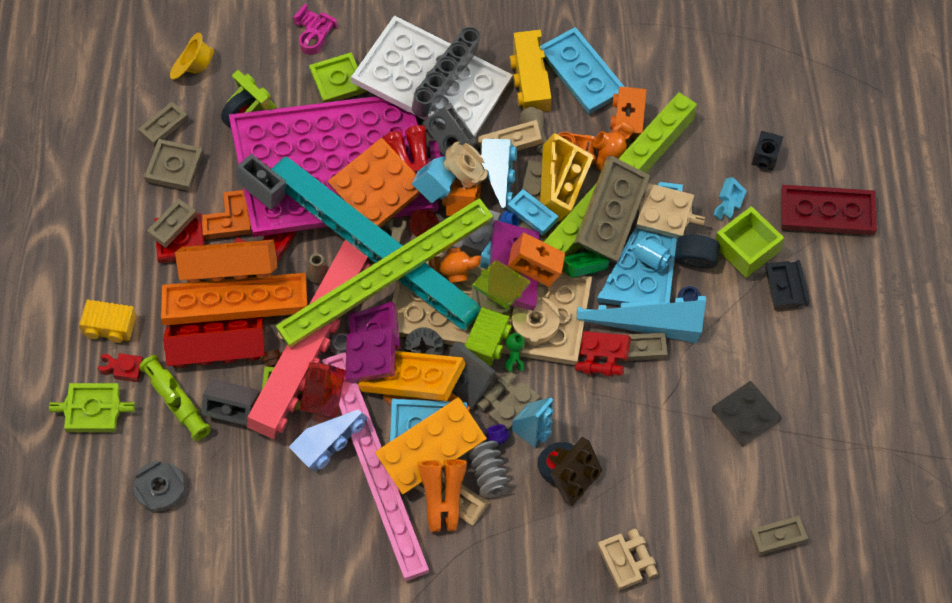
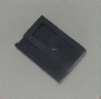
(786, 284)

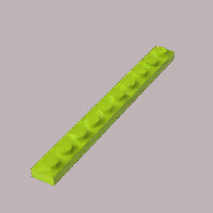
(384, 273)

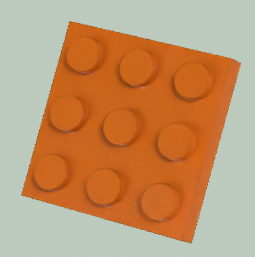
(376, 183)

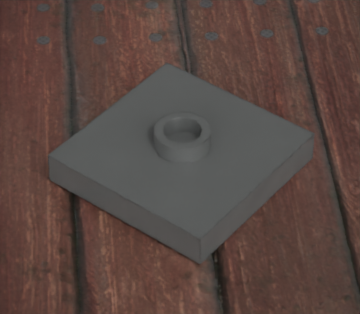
(473, 378)

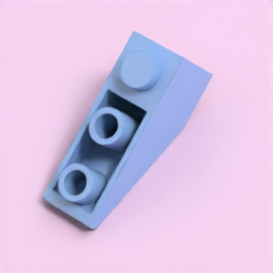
(323, 440)

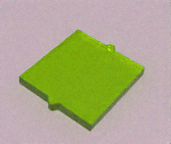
(501, 284)

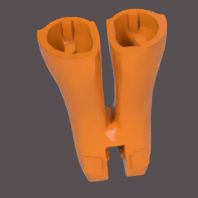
(432, 480)

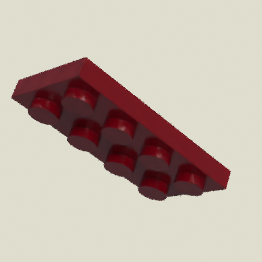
(828, 209)

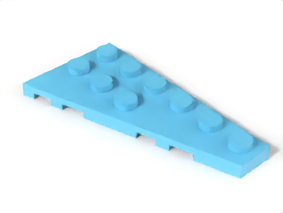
(635, 280)

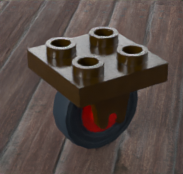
(570, 468)

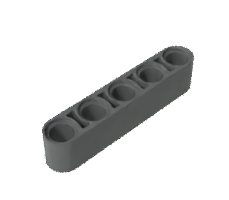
(445, 72)

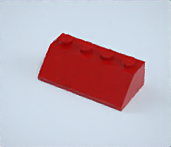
(214, 341)

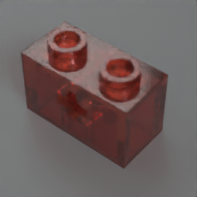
(322, 390)

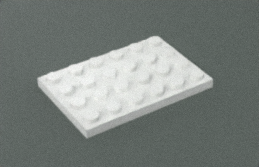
(404, 59)

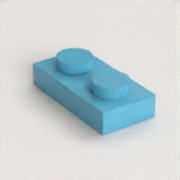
(532, 212)

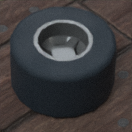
(697, 251)

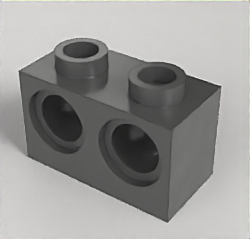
(454, 127)

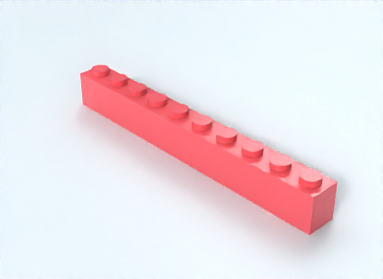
(290, 372)

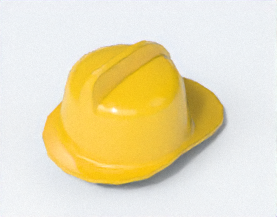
(194, 57)

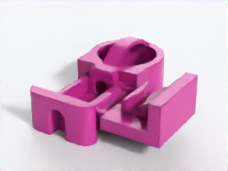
(315, 28)

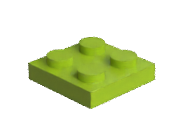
(334, 78)

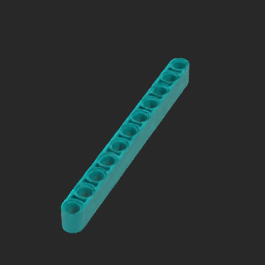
(374, 242)

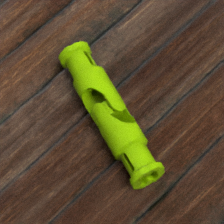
(169, 389)

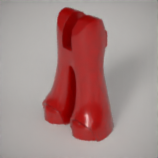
(417, 142)

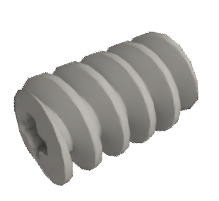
(487, 470)

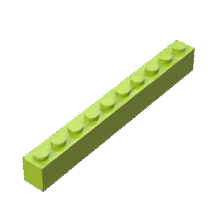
(641, 154)

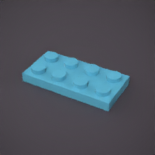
(581, 70)

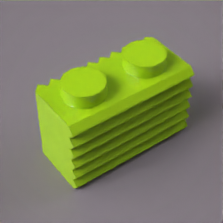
(488, 335)

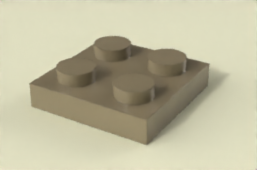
(173, 164)

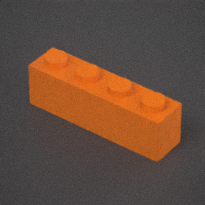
(226, 260)

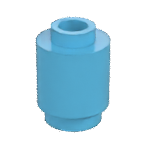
(652, 254)

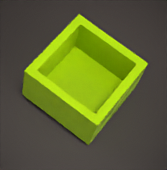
(749, 242)

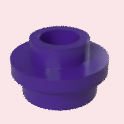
(497, 433)

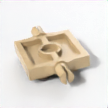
(666, 211)

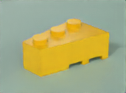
(530, 71)
(562, 174)

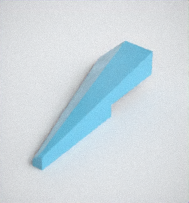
(677, 319)

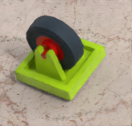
(247, 98)

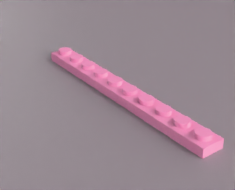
(381, 485)

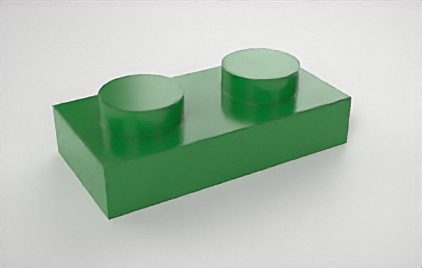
(584, 264)

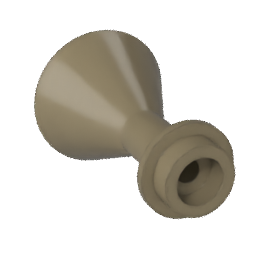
(531, 114)

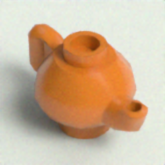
(612, 143)
(454, 264)

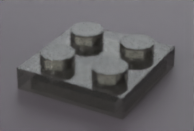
(746, 413)

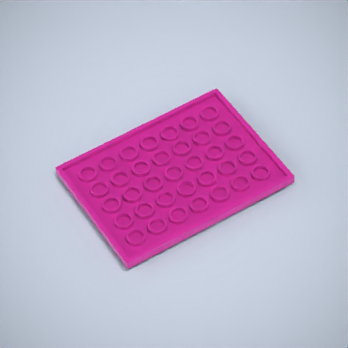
(320, 141)

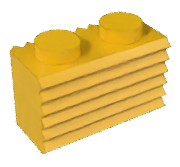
(107, 321)

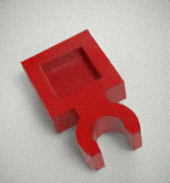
(125, 367)

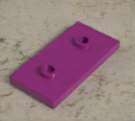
(502, 239)

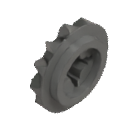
(429, 336)

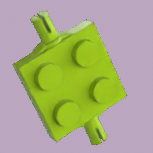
(92, 407)

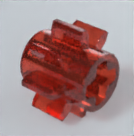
(422, 221)

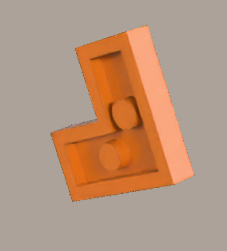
(228, 223)

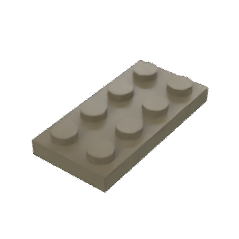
(612, 209)

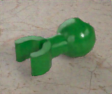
(515, 343)

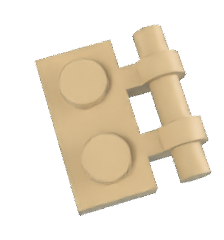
(620, 562)

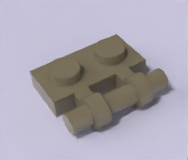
(512, 405)

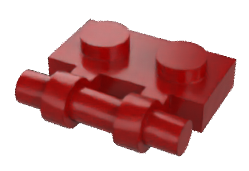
(603, 346)

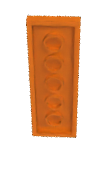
(233, 299)

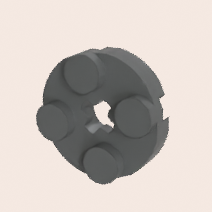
(159, 500)

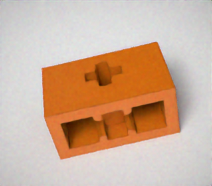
(635, 101)
(460, 197)
(536, 259)

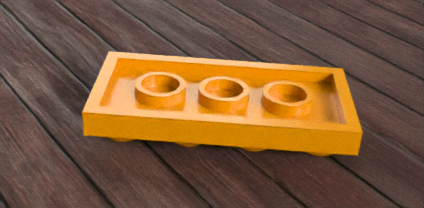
(419, 376)
(438, 437)

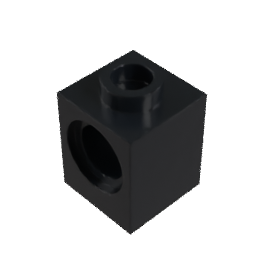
(767, 143)

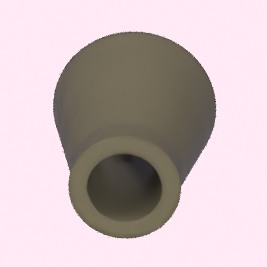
(317, 268)

